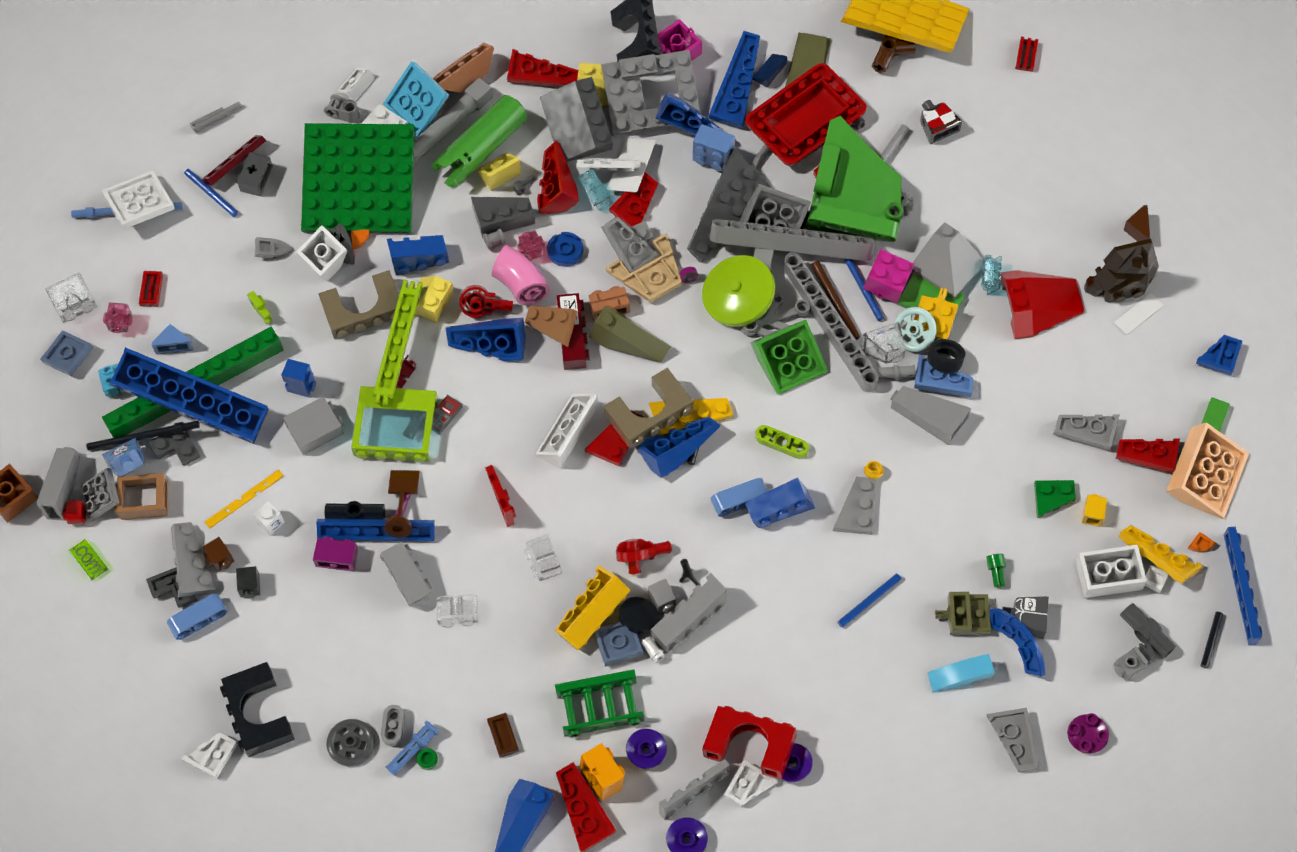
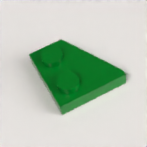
(1053, 494)

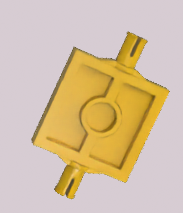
(942, 312)

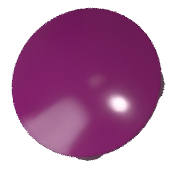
(1088, 733)

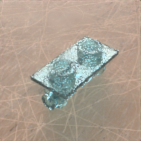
(991, 280)

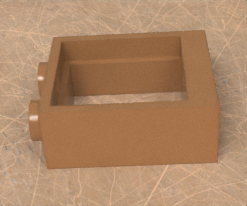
(147, 511)

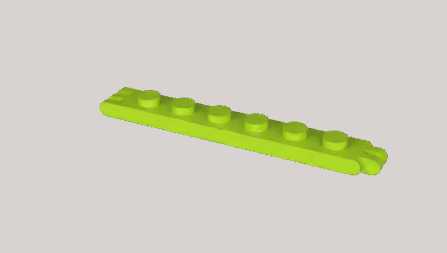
(397, 342)

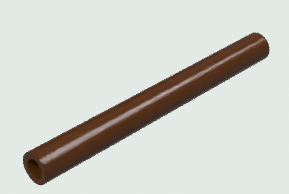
(834, 298)

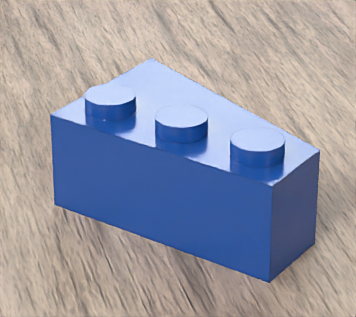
(417, 254)
(780, 503)

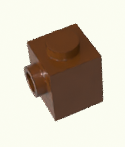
(218, 555)

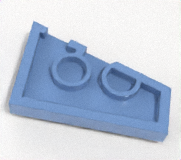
(949, 383)

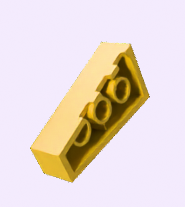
(592, 608)

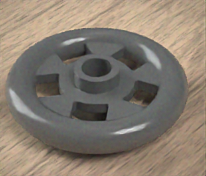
(360, 755)

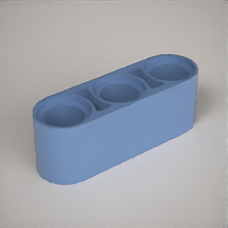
(734, 498)
(197, 616)

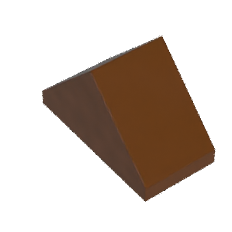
(1138, 224)

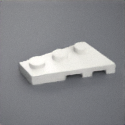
(609, 164)

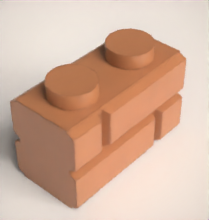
(614, 297)

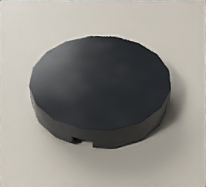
(638, 615)

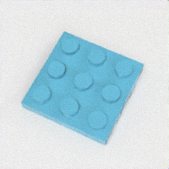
(416, 98)

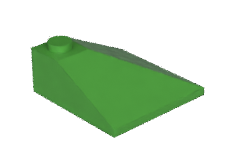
(789, 356)

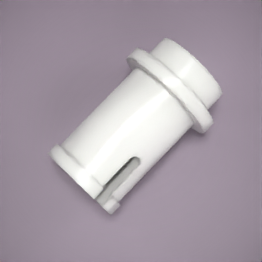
(652, 649)

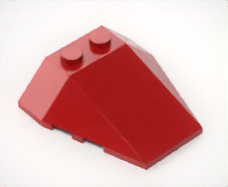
(1039, 301)

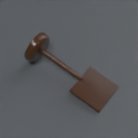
(401, 483)

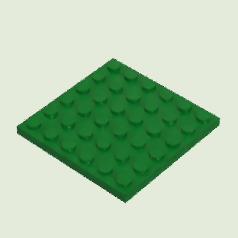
(358, 177)

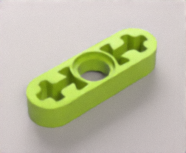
(766, 441)

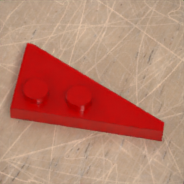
(502, 496)

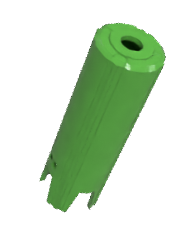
(481, 139)

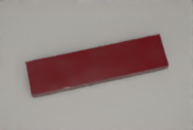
(234, 159)

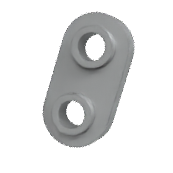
(392, 726)

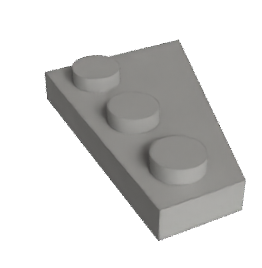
(627, 245)
(1090, 430)
(858, 508)
(1016, 736)

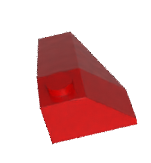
(558, 186)

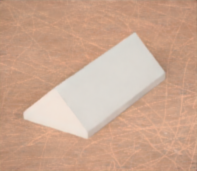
(568, 428)

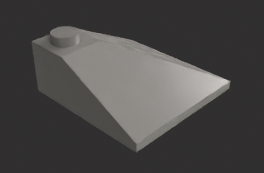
(775, 208)
(948, 261)

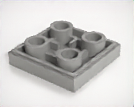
(99, 494)

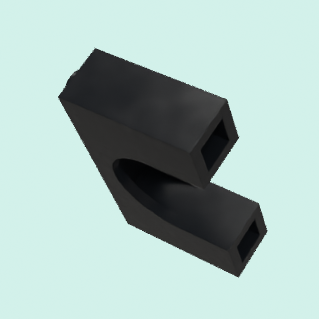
(640, 12)
(238, 689)

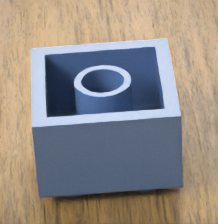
(712, 147)

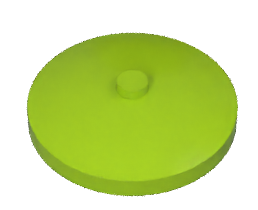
(738, 291)

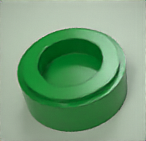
(427, 759)

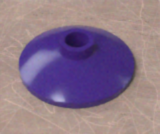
(646, 739)
(802, 758)
(686, 828)

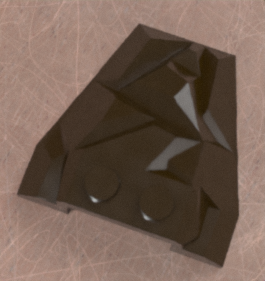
(1125, 273)

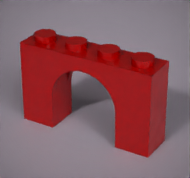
(729, 723)

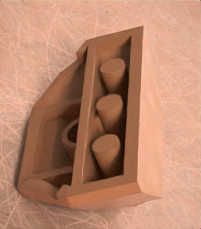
(466, 69)

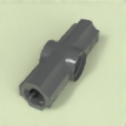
(1147, 630)

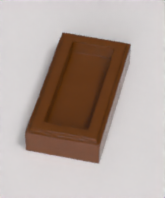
(502, 735)

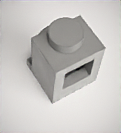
(1137, 660)

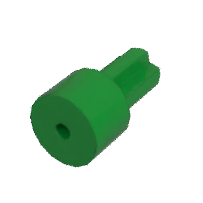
(996, 563)

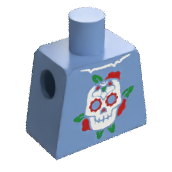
(124, 458)

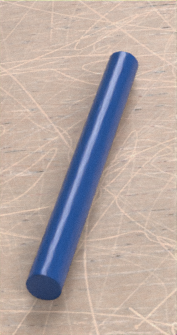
(209, 191)
(868, 296)
(869, 600)

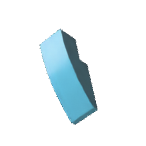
(961, 673)

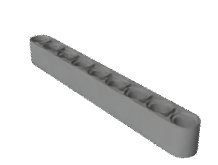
(792, 240)
(831, 330)

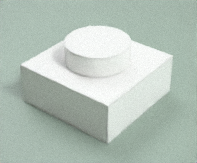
(1155, 578)

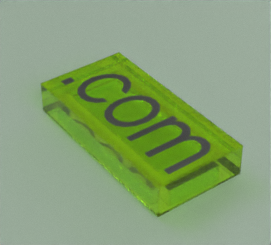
(88, 559)

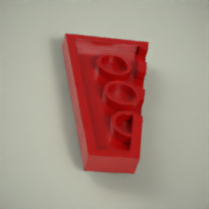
(533, 71)
(585, 813)

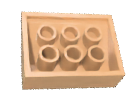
(1207, 470)

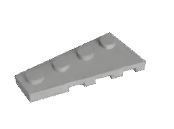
(192, 569)
(695, 787)

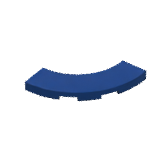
(1028, 647)

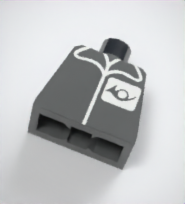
(1032, 613)

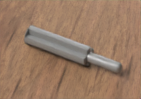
(212, 117)

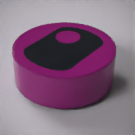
(688, 274)

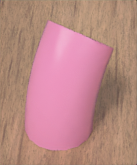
(520, 276)

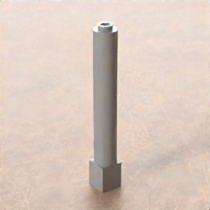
(475, 97)

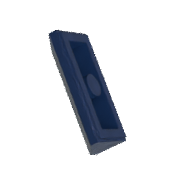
(770, 69)

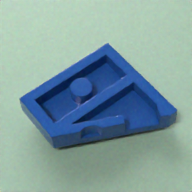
(1221, 355)

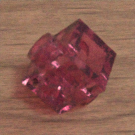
(531, 245)
(118, 317)

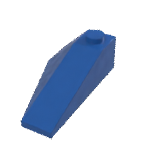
(682, 115)
(493, 338)
(670, 451)
(523, 814)

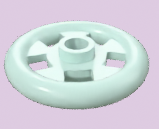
(929, 335)

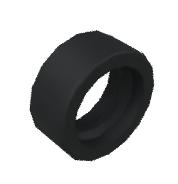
(943, 364)

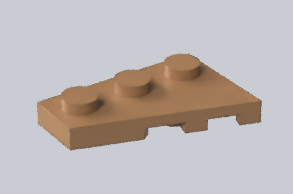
(552, 321)

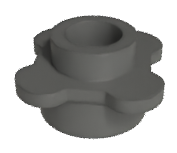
(1147, 651)

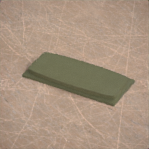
(808, 52)

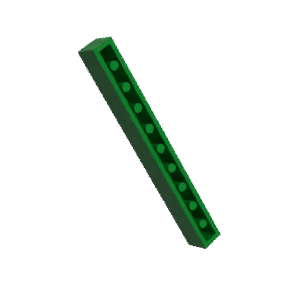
(215, 370)

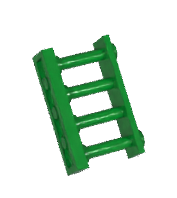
(605, 684)

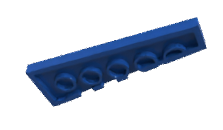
(734, 91)

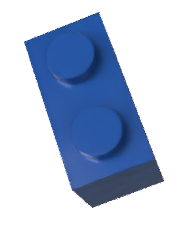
(298, 378)

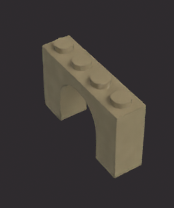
(345, 322)
(635, 428)

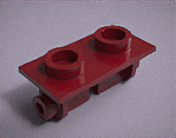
(406, 370)

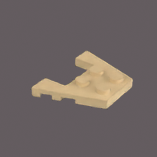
(654, 278)

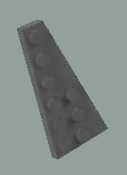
(726, 201)

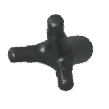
(687, 572)

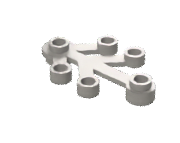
(773, 320)

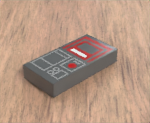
(445, 413)

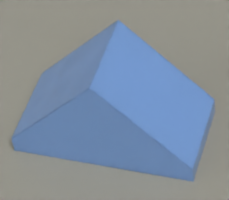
(171, 341)

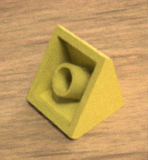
(500, 170)

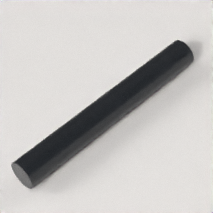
(1211, 640)

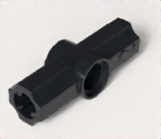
(344, 511)

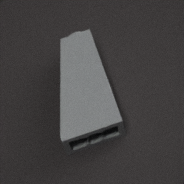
(930, 412)
(58, 483)

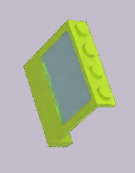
(394, 430)

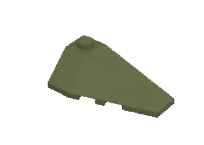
(624, 335)

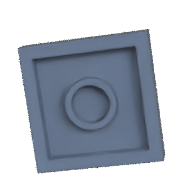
(66, 353)
(617, 643)

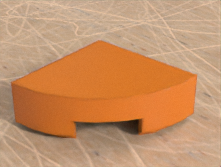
(359, 237)
(1201, 543)

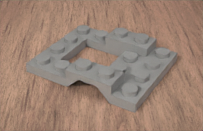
(625, 89)

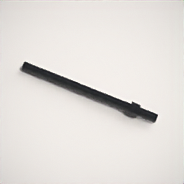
(177, 428)

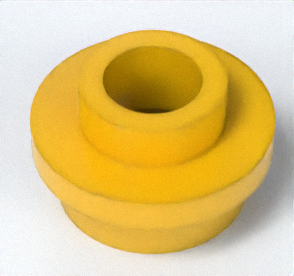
(873, 470)

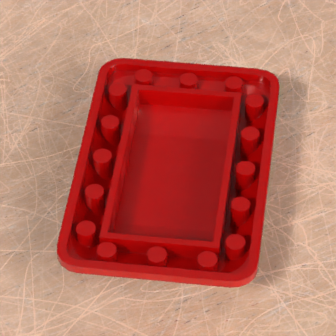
(799, 115)

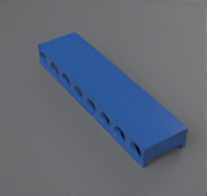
(189, 395)

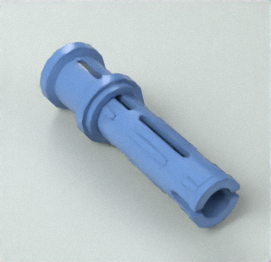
(393, 767)

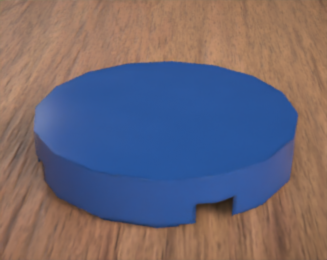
(565, 249)

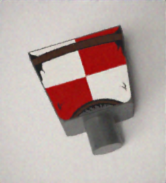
(939, 121)

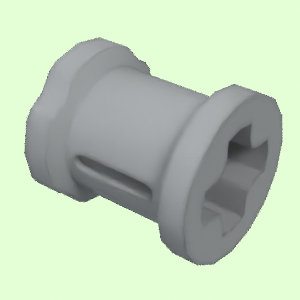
(494, 238)

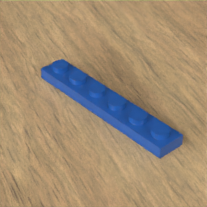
(372, 530)
(1244, 592)

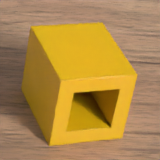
(1094, 510)

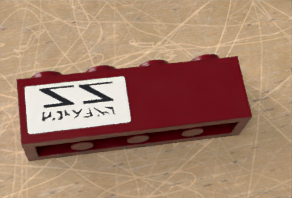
(575, 354)

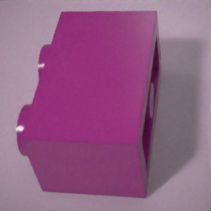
(335, 554)

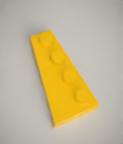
(715, 408)
(1173, 564)

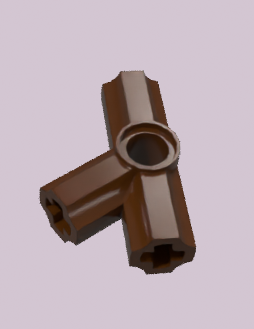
(889, 48)

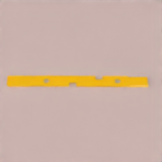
(250, 494)

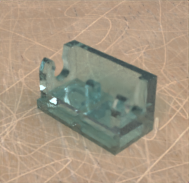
(594, 189)

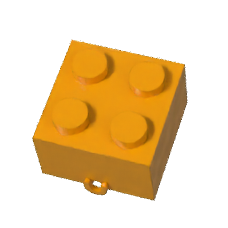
(602, 771)

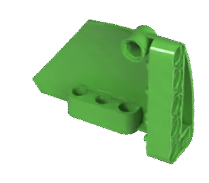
(854, 188)

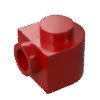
(75, 512)

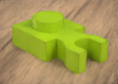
(258, 304)

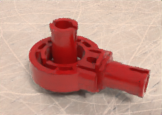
(482, 303)
(638, 549)

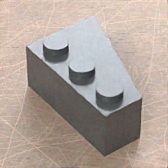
(502, 213)

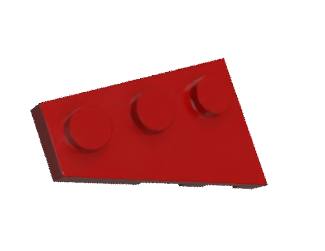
(633, 205)
(609, 445)
(1151, 454)

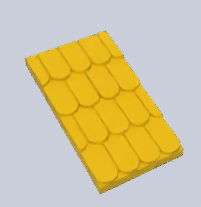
(917, 21)

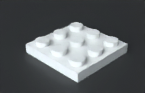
(138, 199)

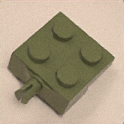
(967, 614)

